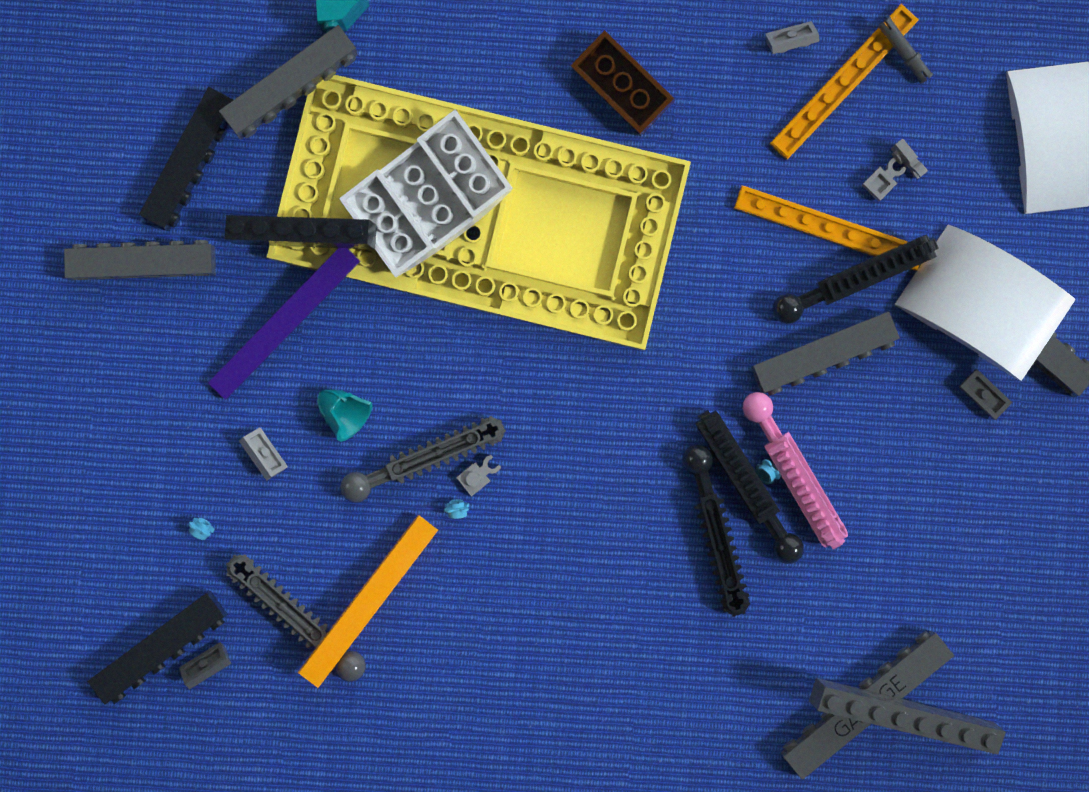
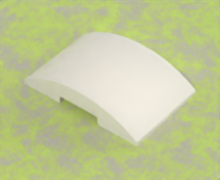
(1052, 135)
(428, 194)
(986, 301)

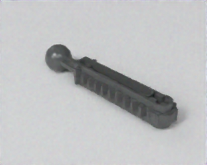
(357, 486)
(351, 664)

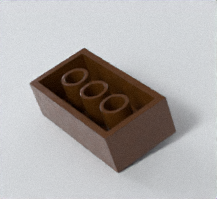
(622, 83)

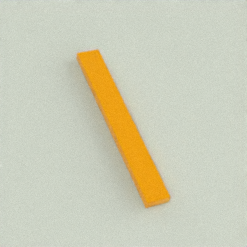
(840, 86)
(815, 223)
(367, 601)

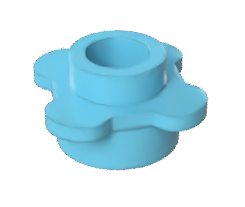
(767, 472)
(457, 509)
(200, 528)

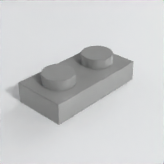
(792, 37)
(263, 453)

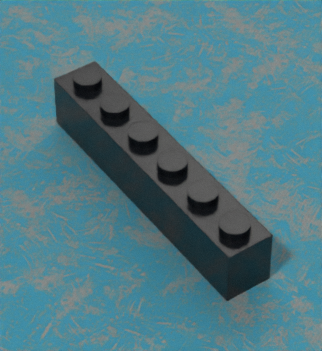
(187, 161)
(300, 232)
(157, 648)

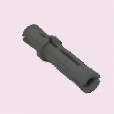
(905, 50)

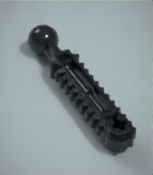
(789, 307)
(698, 461)
(787, 546)

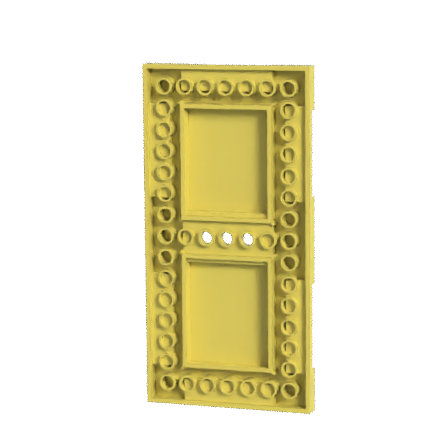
(565, 249)

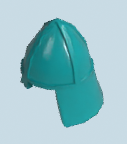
(343, 412)

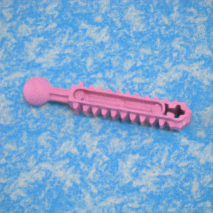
(796, 473)

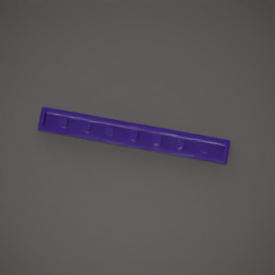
(284, 322)

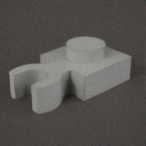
(906, 155)
(881, 181)
(475, 477)

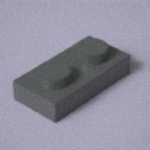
(985, 394)
(205, 665)

